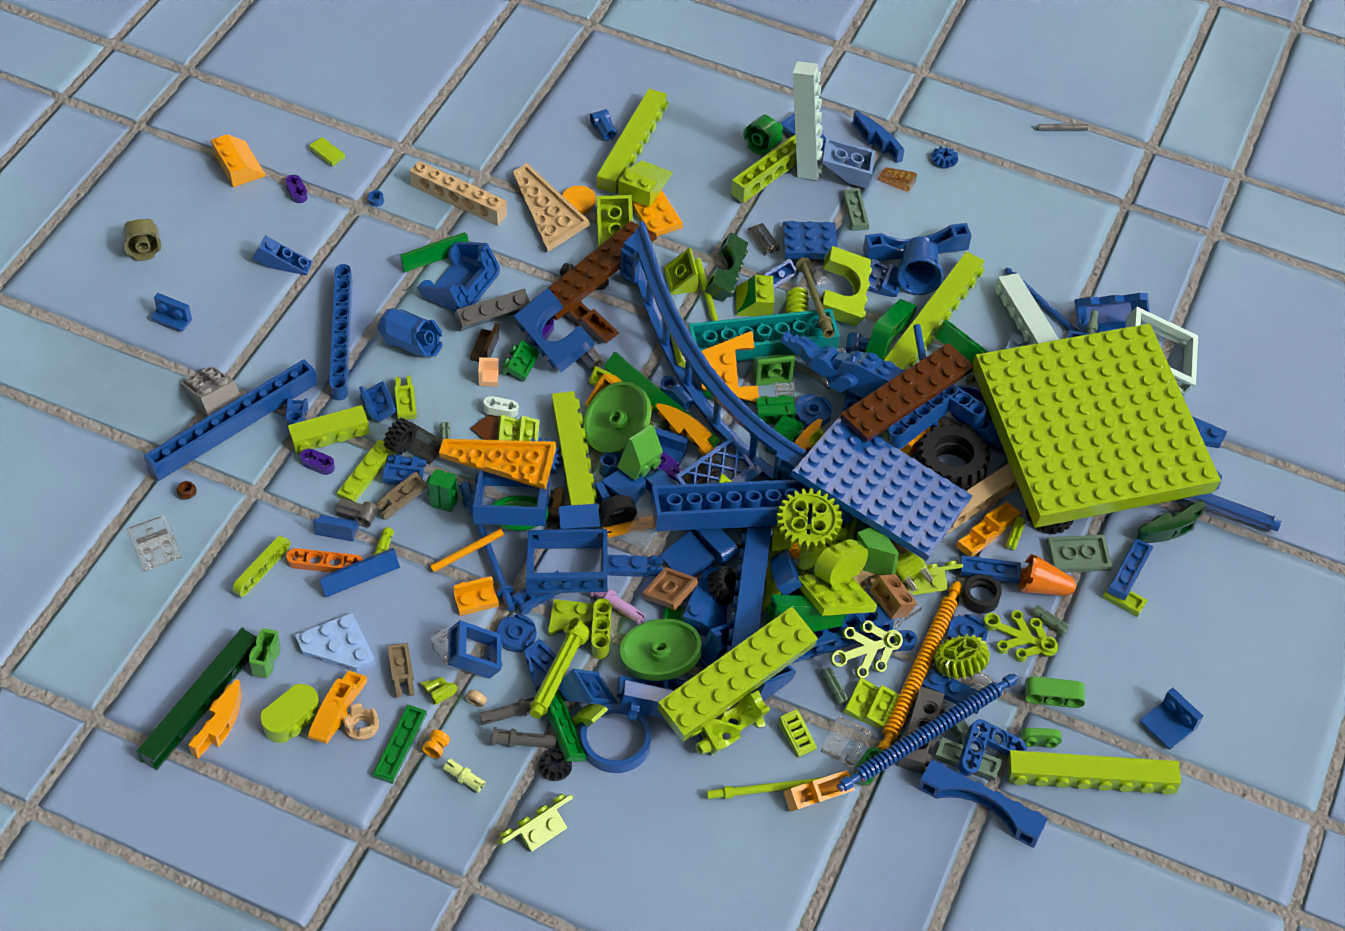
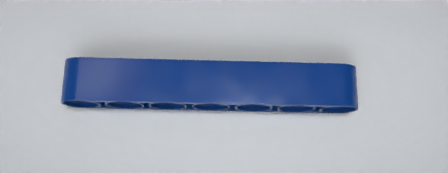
(715, 540)

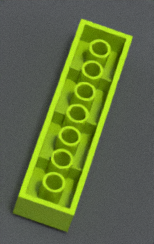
(737, 674)

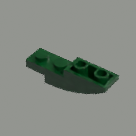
(1171, 527)

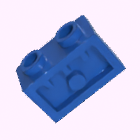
(171, 312)

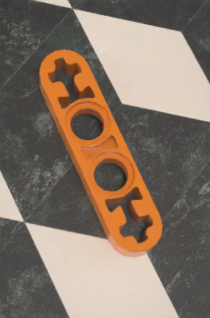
(325, 556)

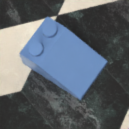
(849, 161)

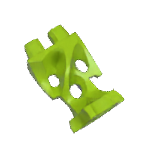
(747, 712)

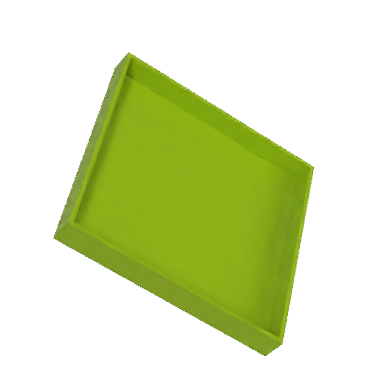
(1094, 425)

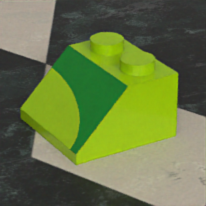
(755, 296)

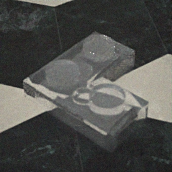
(640, 534)

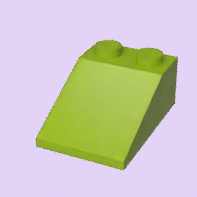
(643, 182)
(612, 215)

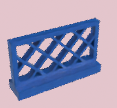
(744, 476)

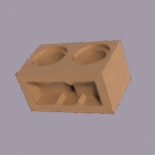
(893, 596)

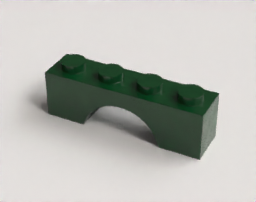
(732, 252)

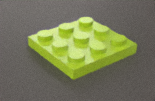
(838, 599)

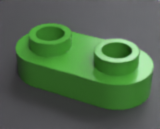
(1041, 737)

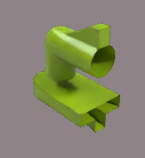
(444, 692)

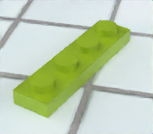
(365, 472)

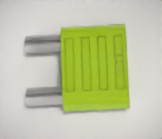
(910, 566)

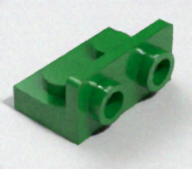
(521, 360)

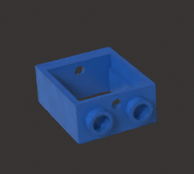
(457, 649)

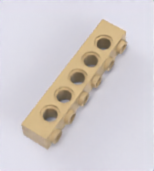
(458, 193)

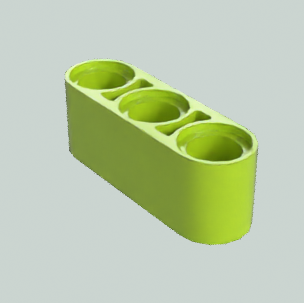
(601, 636)

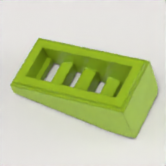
(791, 721)

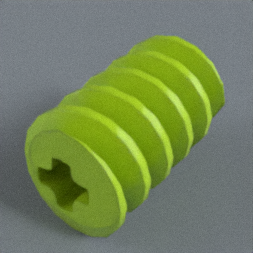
(797, 300)

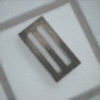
(760, 240)

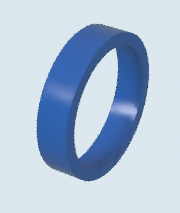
(618, 766)

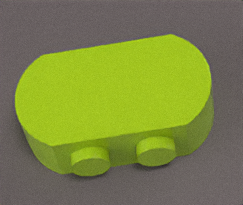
(841, 562)
(290, 713)

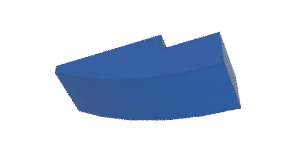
(785, 572)

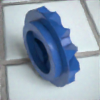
(938, 159)

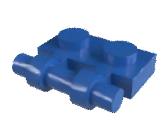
(397, 472)

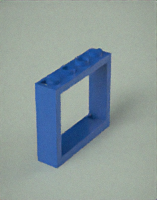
(506, 514)
(567, 581)

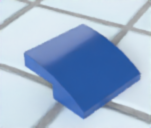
(883, 279)

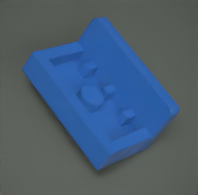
(378, 401)

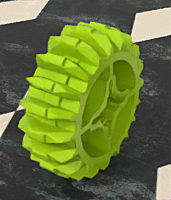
(962, 656)

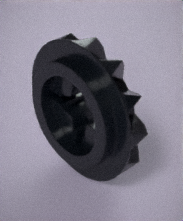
(551, 772)

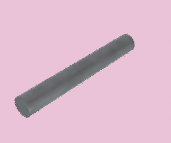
(1062, 127)

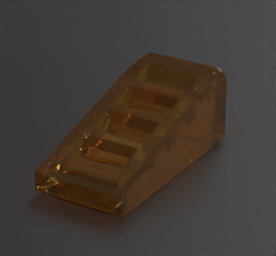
(903, 179)

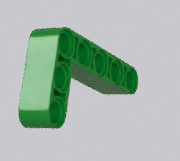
(889, 326)
(959, 340)

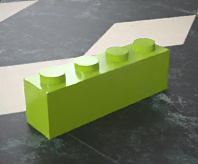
(329, 429)

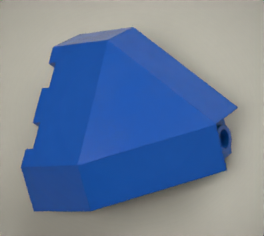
(1111, 310)

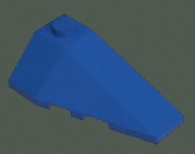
(703, 610)

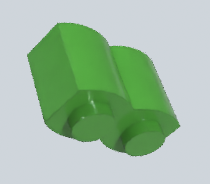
(265, 653)

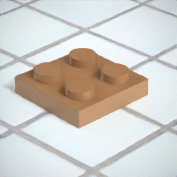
(670, 588)

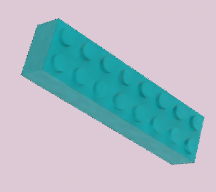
(766, 332)

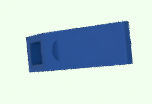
(279, 257)

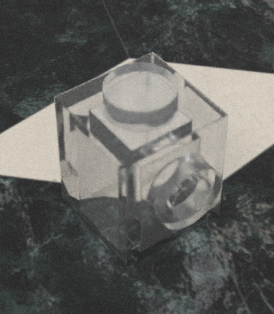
(440, 644)

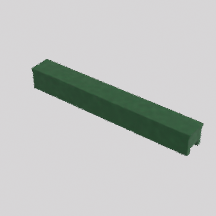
(197, 700)

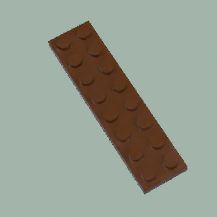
(592, 270)
(907, 392)

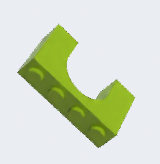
(857, 271)

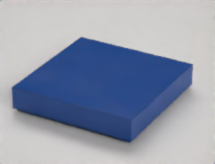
(688, 555)

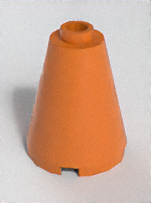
(1044, 578)

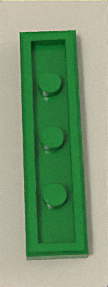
(430, 253)
(565, 730)
(399, 744)

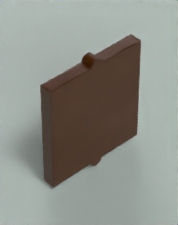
(488, 428)

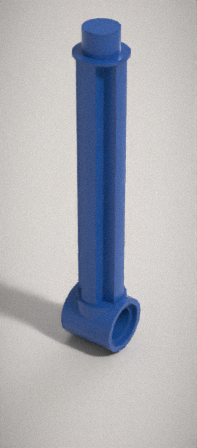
(1237, 511)

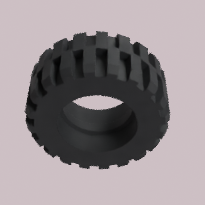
(957, 442)

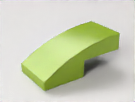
(589, 714)

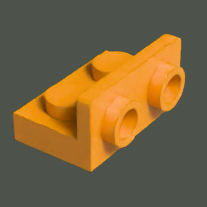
(475, 596)

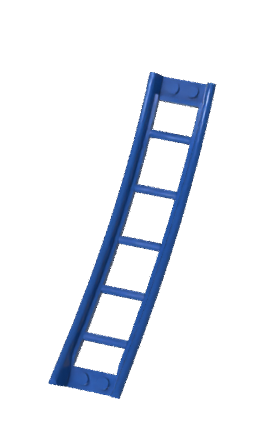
(641, 267)

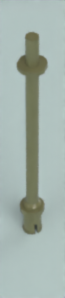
(824, 322)

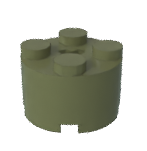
(141, 239)

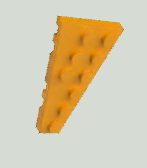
(516, 460)

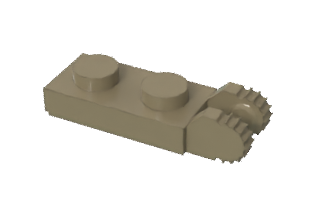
(401, 495)
(401, 667)

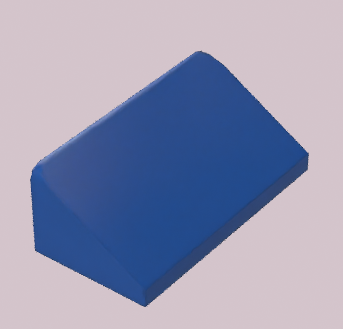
(782, 272)

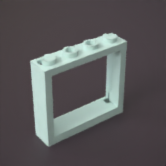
(1187, 379)

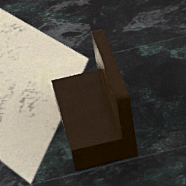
(485, 343)

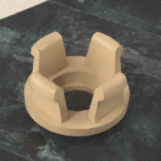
(358, 714)

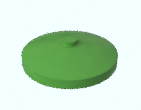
(616, 416)
(660, 649)

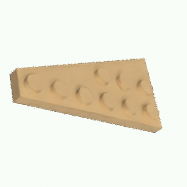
(552, 213)

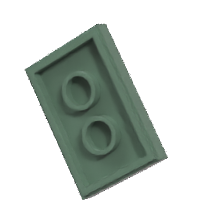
(1079, 553)

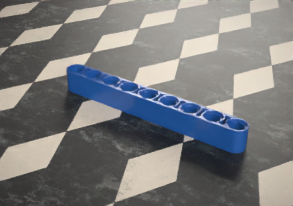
(341, 332)

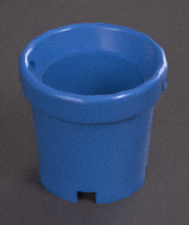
(920, 267)

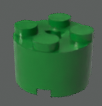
(763, 134)

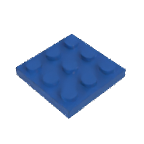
(808, 239)

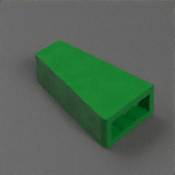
(806, 610)

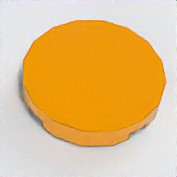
(581, 198)

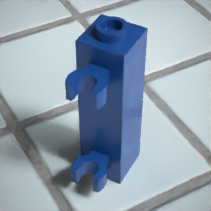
(641, 699)

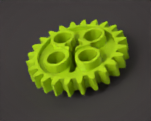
(790, 517)

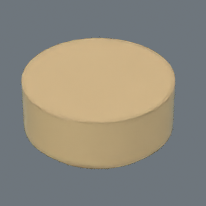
(476, 698)

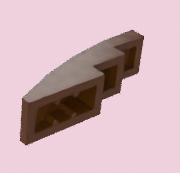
(591, 322)

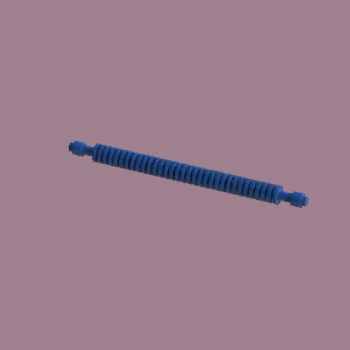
(927, 732)

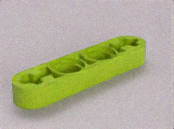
(261, 566)

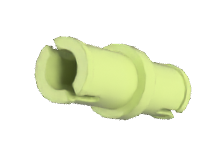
(464, 775)

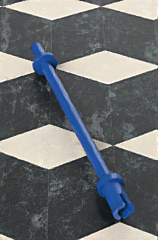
(504, 591)

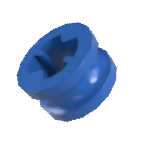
(376, 193)

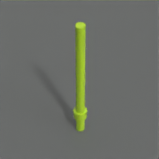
(708, 298)
(729, 792)

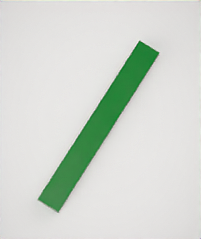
(626, 372)

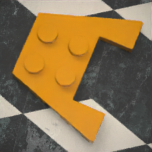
(723, 361)

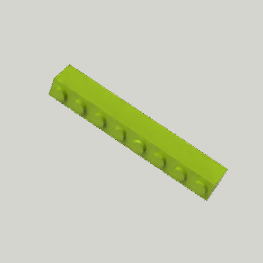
(632, 140)
(573, 449)
(1093, 772)

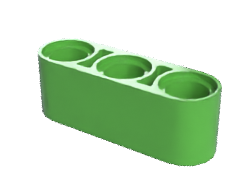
(1055, 692)

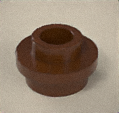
(186, 486)

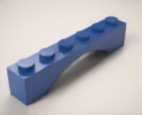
(950, 239)
(945, 783)

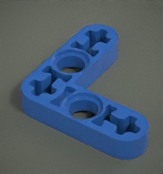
(983, 740)

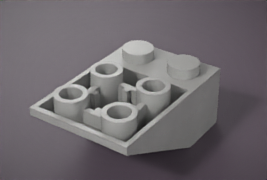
(211, 390)

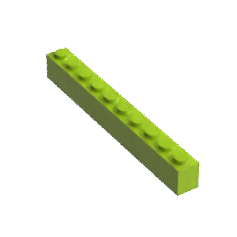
(938, 309)

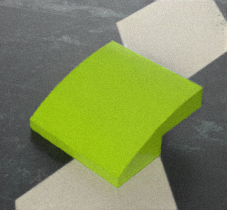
(526, 428)
(871, 703)

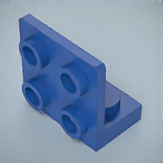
(1172, 719)

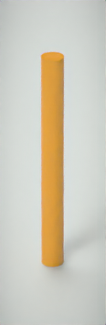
(467, 550)

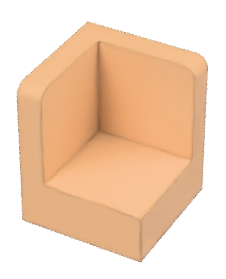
(488, 372)

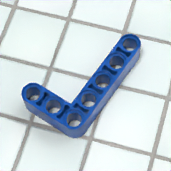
(952, 400)

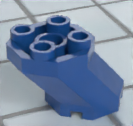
(410, 332)

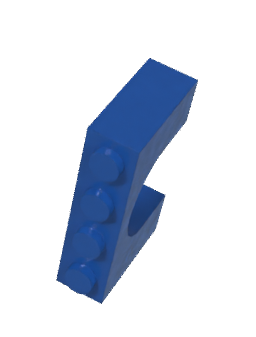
(560, 352)

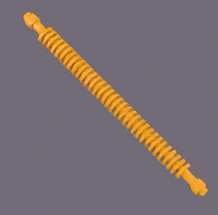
(920, 666)

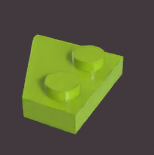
(565, 611)

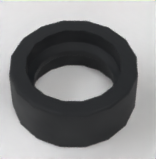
(615, 504)
(986, 582)

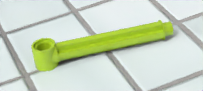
(576, 635)

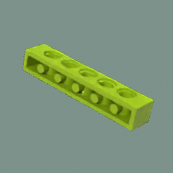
(765, 171)

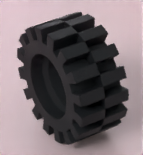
(400, 436)
(722, 585)

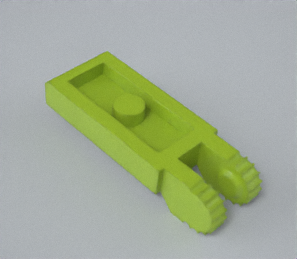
(405, 399)

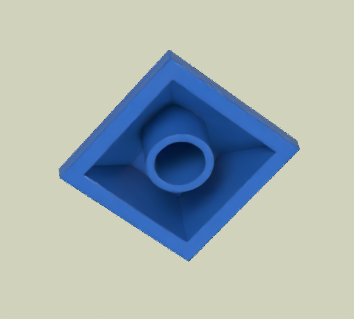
(586, 688)

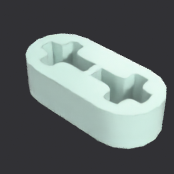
(500, 406)

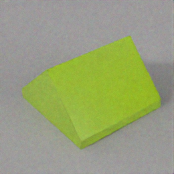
(682, 274)

